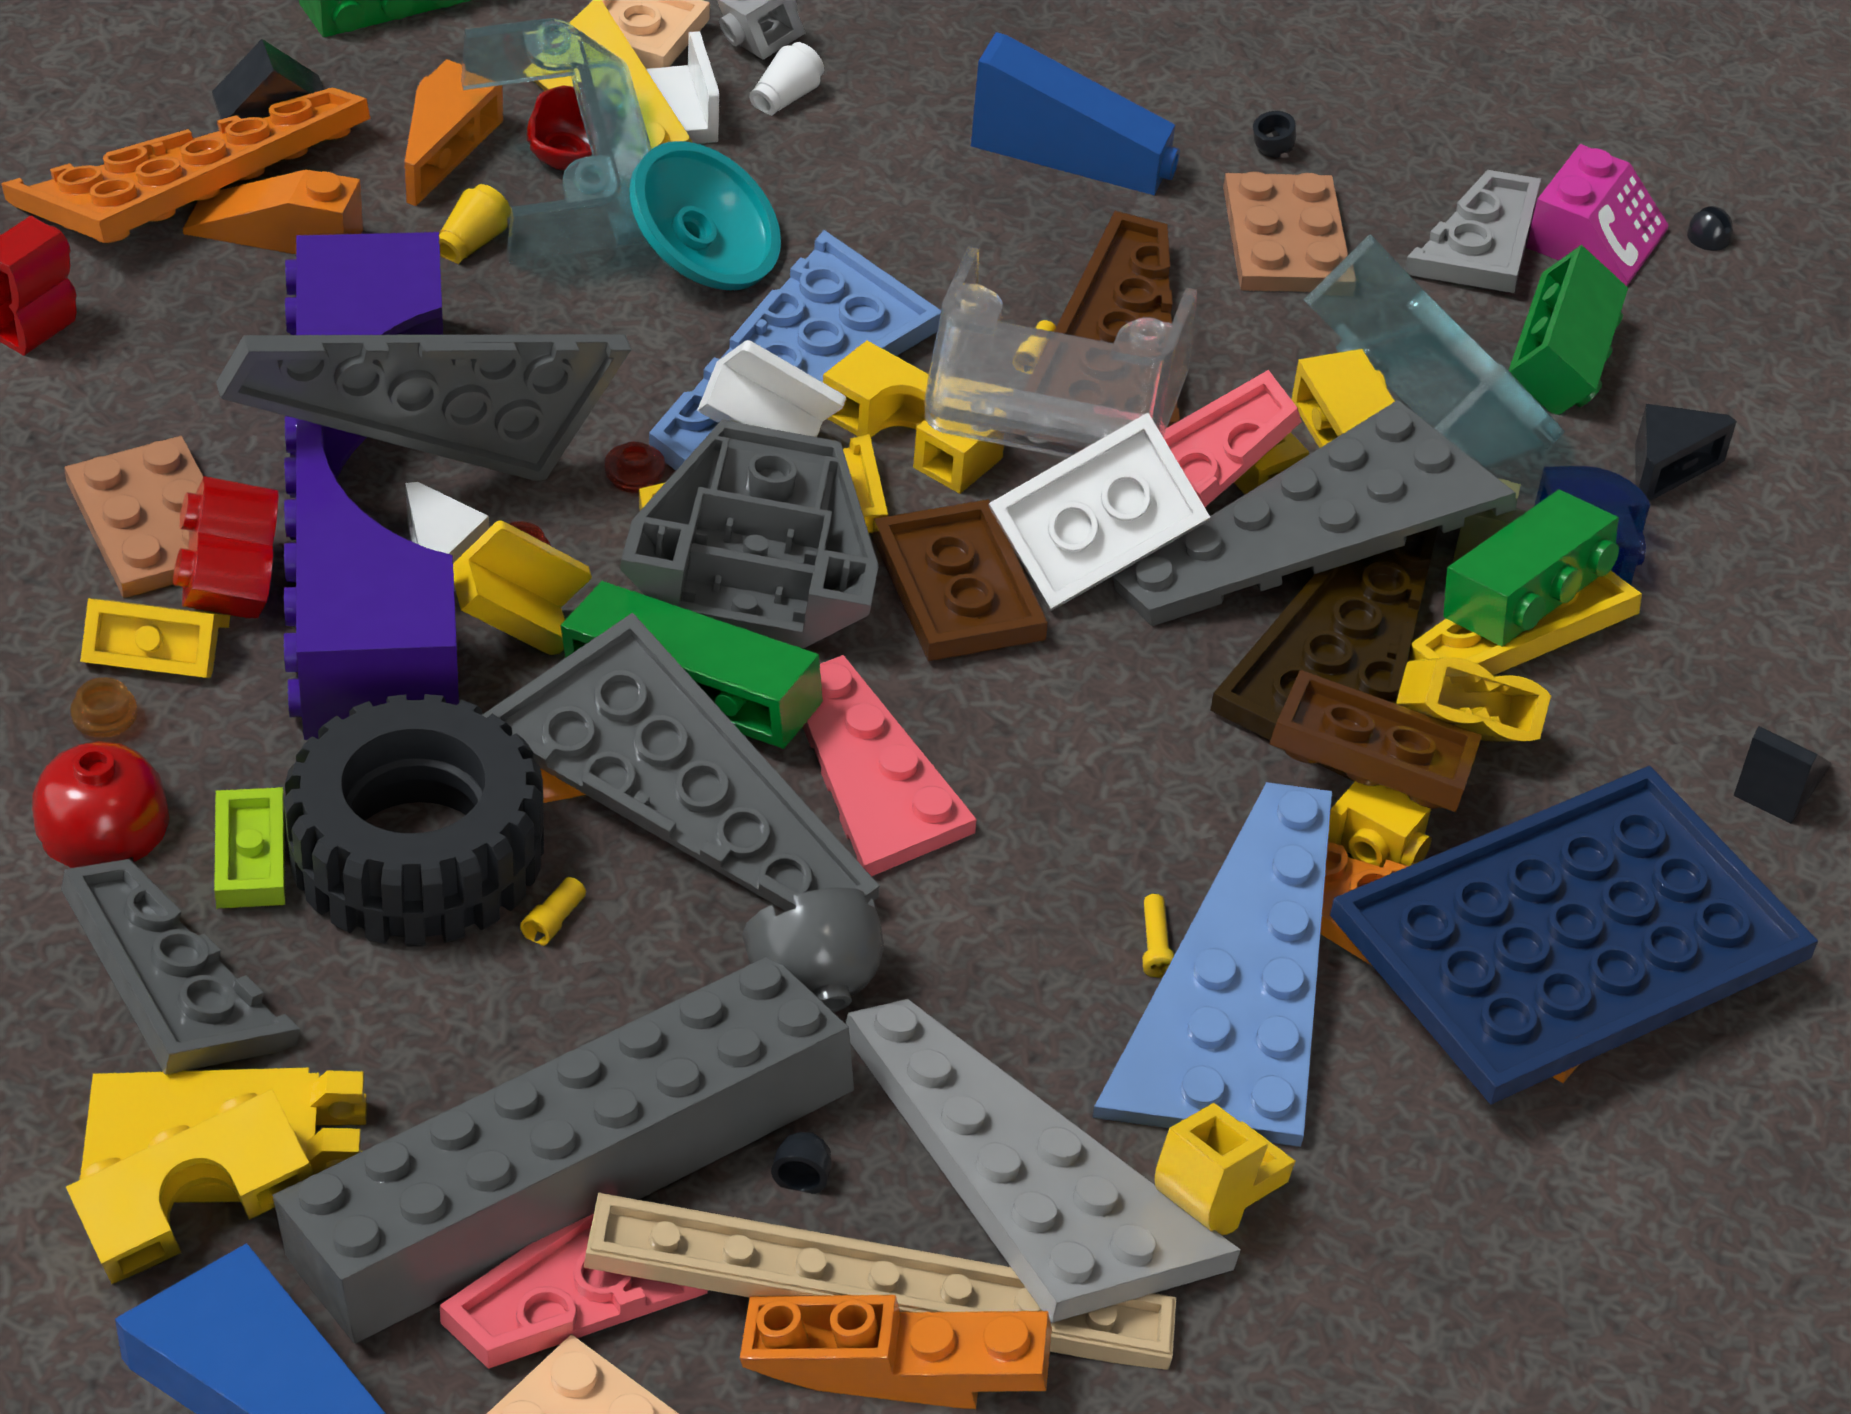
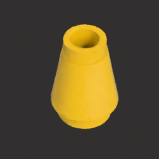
(473, 222)

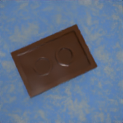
(959, 580)
(1376, 741)

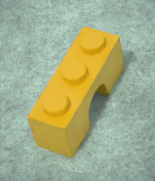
(890, 393)
(131, 1199)

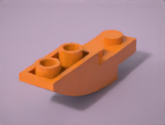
(878, 1352)

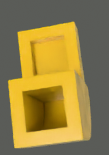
(1218, 1168)

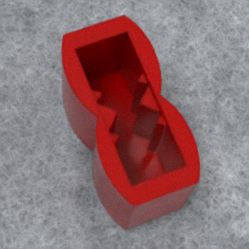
(34, 285)
(228, 547)

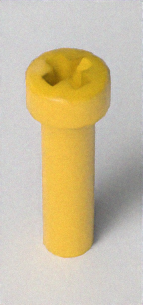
(1158, 955)

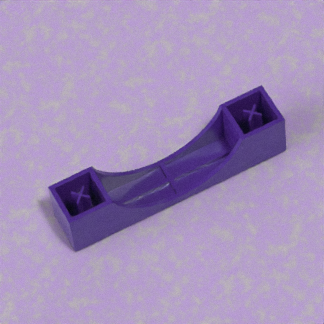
(365, 601)

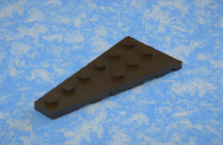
(1343, 627)

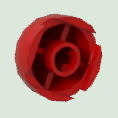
(99, 805)

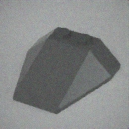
(758, 536)

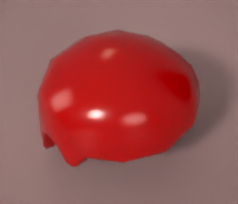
(557, 128)

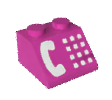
(1599, 206)

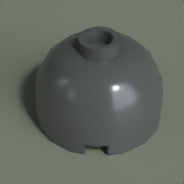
(825, 942)

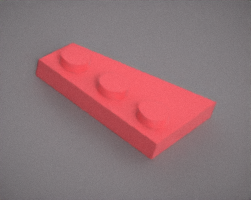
(547, 1296)

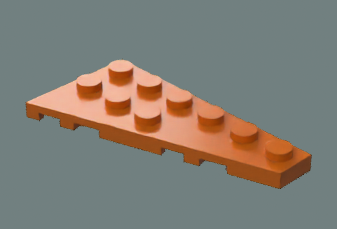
(175, 169)

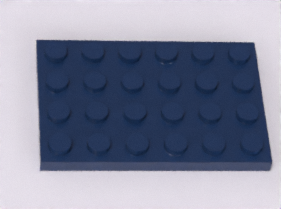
(1571, 932)

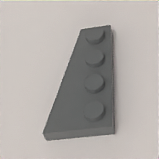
(168, 976)

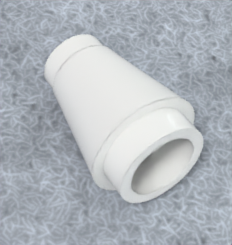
(789, 77)

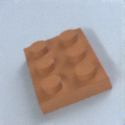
(1284, 229)
(135, 510)

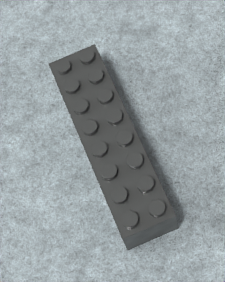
(534, 1153)

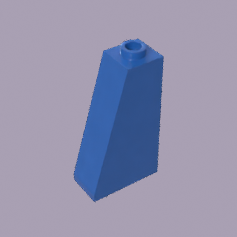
(1066, 121)
(237, 1346)

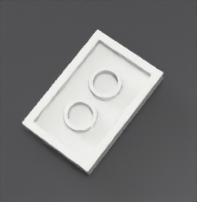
(1099, 511)

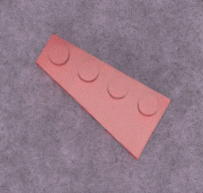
(1231, 434)
(881, 781)

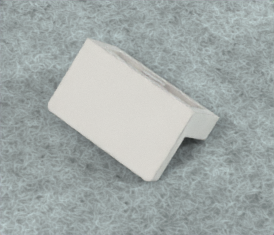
(692, 92)
(767, 392)

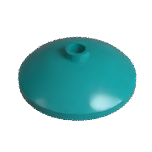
(704, 216)

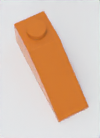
(446, 127)
(278, 209)

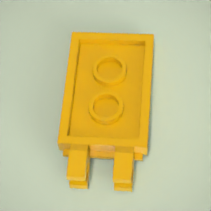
(137, 1106)

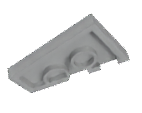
(1483, 237)

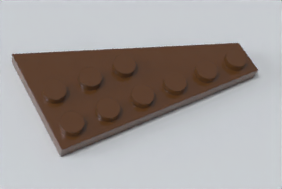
(1122, 282)

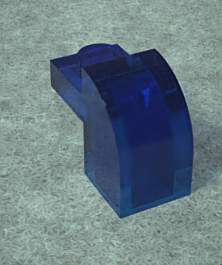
(1612, 494)

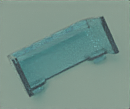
(595, 187)
(1430, 359)

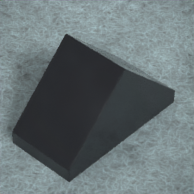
(262, 80)
(1678, 446)
(1779, 775)

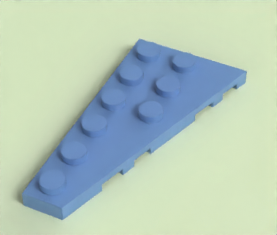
(813, 323)
(1241, 988)

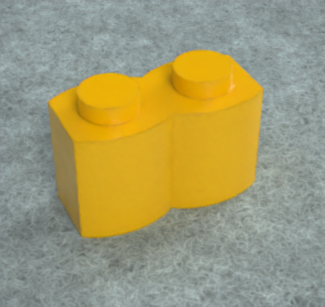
(1474, 699)

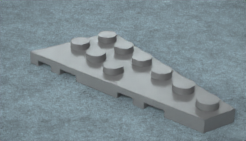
(1046, 1193)

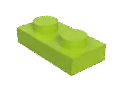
(249, 848)

